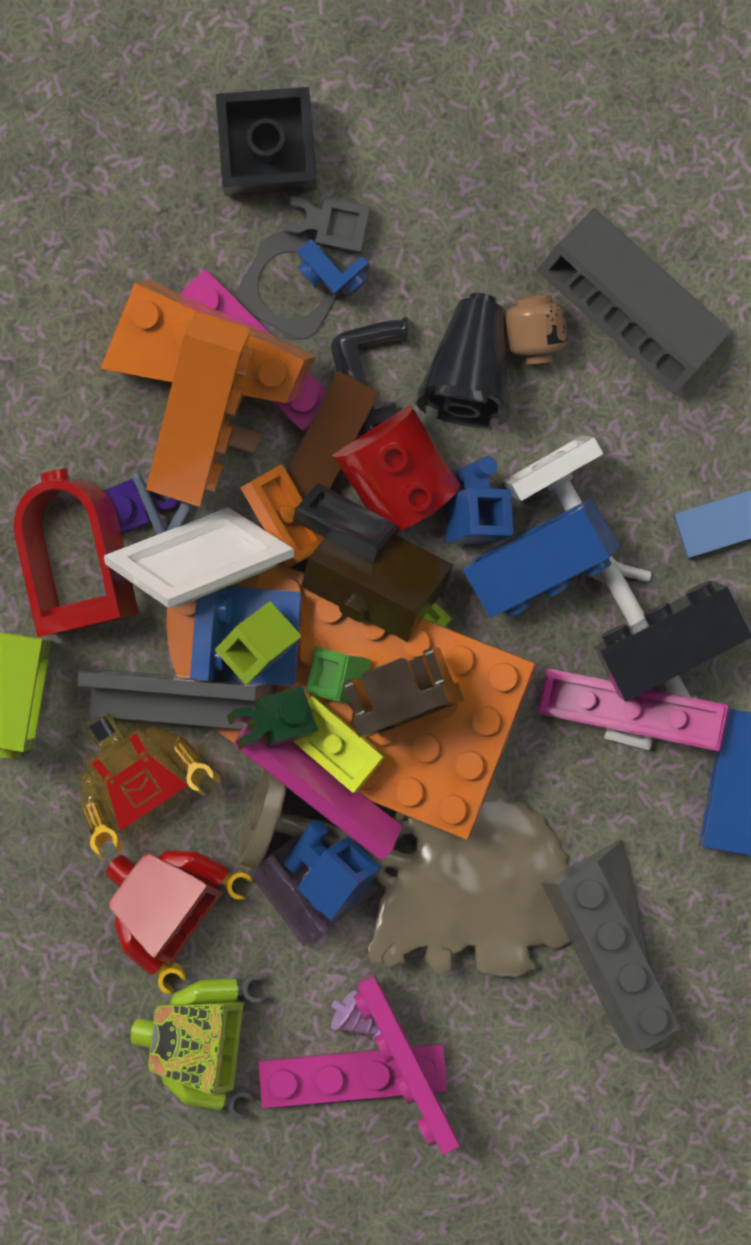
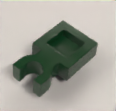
(277, 716)

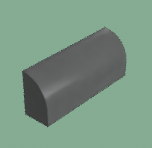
(633, 300)

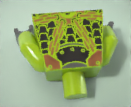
(198, 1042)

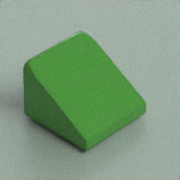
(330, 672)

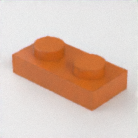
(274, 503)

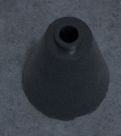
(470, 366)

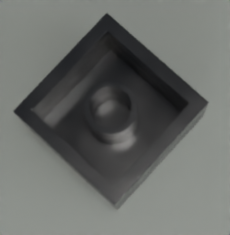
(266, 141)

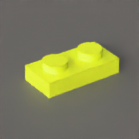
(340, 748)

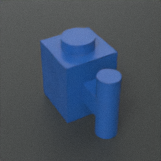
(477, 512)
(336, 873)

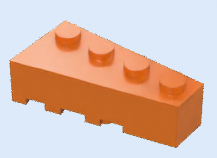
(153, 332)
(200, 409)

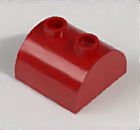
(398, 470)

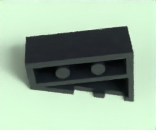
(672, 639)

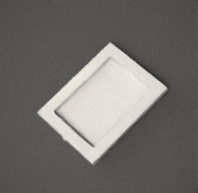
(199, 557)

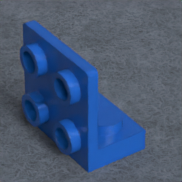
(224, 610)

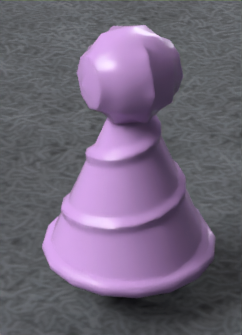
(350, 1018)

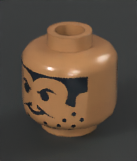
(536, 328)

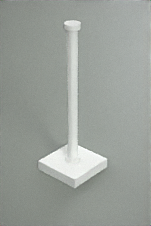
(555, 473)

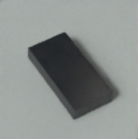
(345, 523)

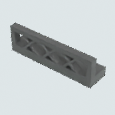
(169, 697)

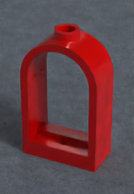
(28, 531)

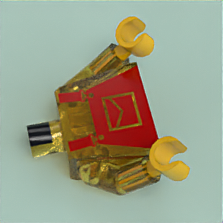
(134, 776)

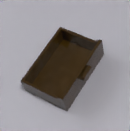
(387, 593)

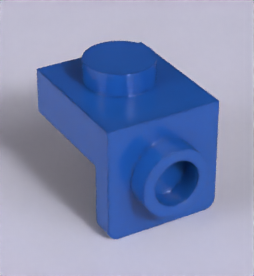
(320, 270)

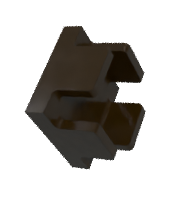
(401, 693)

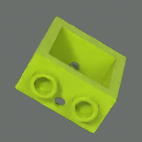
(22, 686)

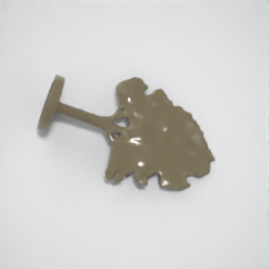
(451, 887)

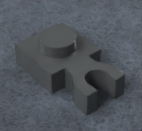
(337, 224)

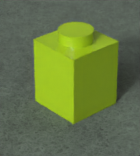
(258, 642)

